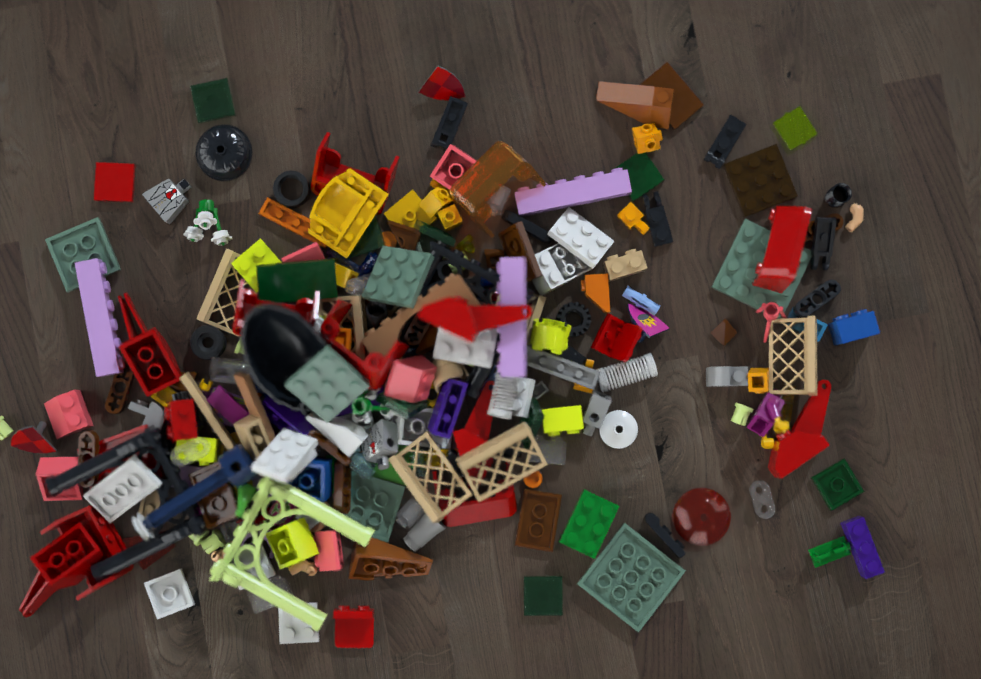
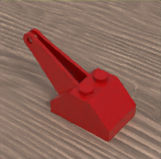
(468, 320)
(147, 353)
(476, 431)
(805, 436)
(61, 565)

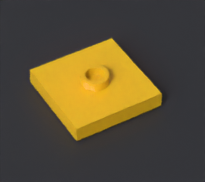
(407, 211)

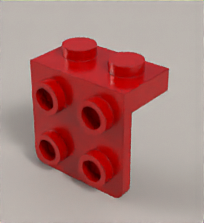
(616, 338)
(181, 420)
(354, 626)

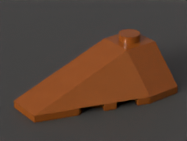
(639, 102)
(385, 560)

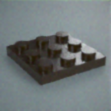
(760, 180)

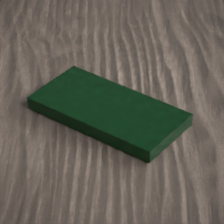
(297, 280)

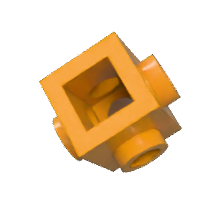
(646, 138)

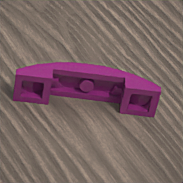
(228, 406)

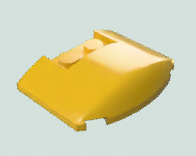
(345, 211)

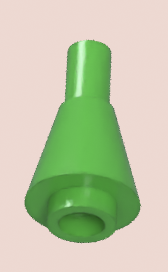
(245, 496)

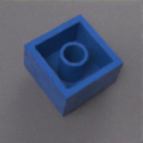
(852, 328)
(315, 479)

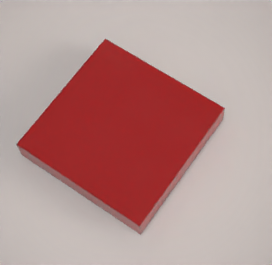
(114, 182)

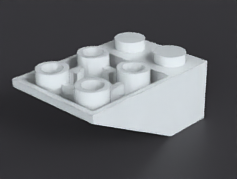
(557, 268)

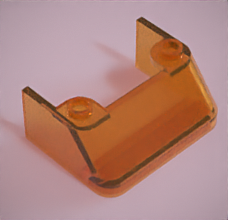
(486, 178)

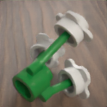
(205, 220)
(363, 406)

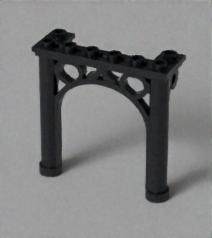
(456, 258)
(115, 457)

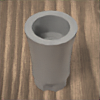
(422, 532)

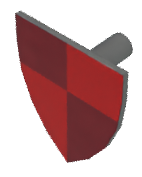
(442, 85)
(32, 440)

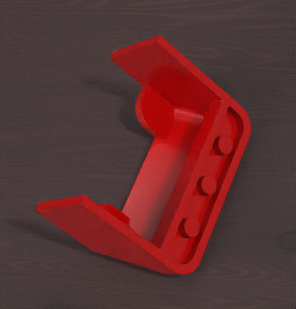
(328, 166)
(783, 247)
(248, 299)
(376, 366)
(470, 512)
(102, 533)

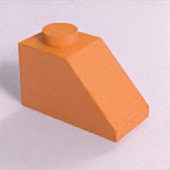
(597, 290)

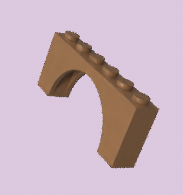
(391, 329)

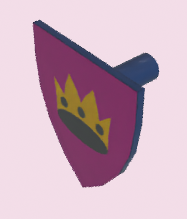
(650, 324)

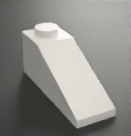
(340, 432)

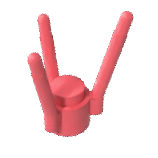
(771, 313)

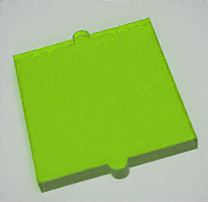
(795, 128)

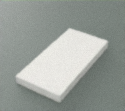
(122, 489)

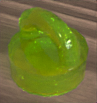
(466, 244)

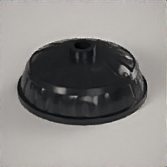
(229, 163)

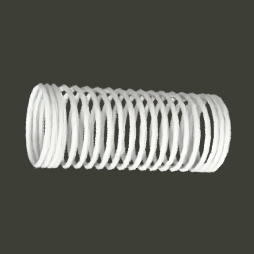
(649, 365)
(498, 412)

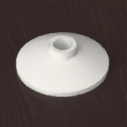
(608, 429)

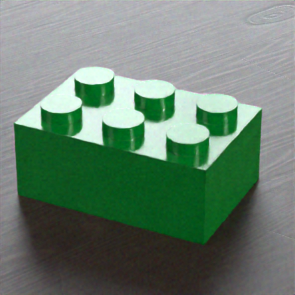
(588, 523)

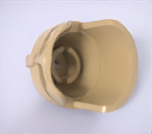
(447, 370)

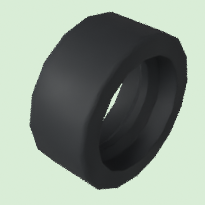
(277, 189)

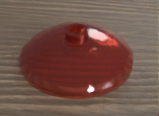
(688, 513)

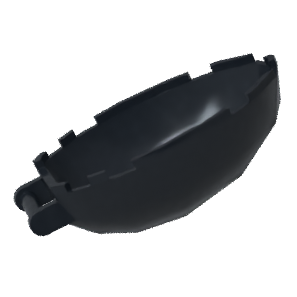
(277, 346)

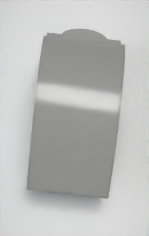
(726, 376)
(153, 413)

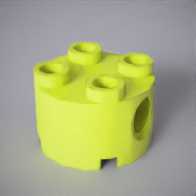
(550, 335)

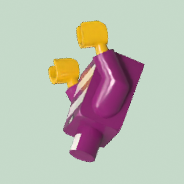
(765, 416)

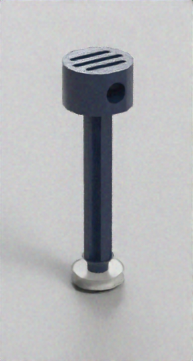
(227, 473)

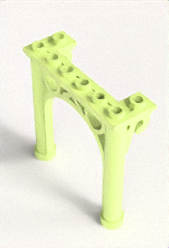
(262, 587)

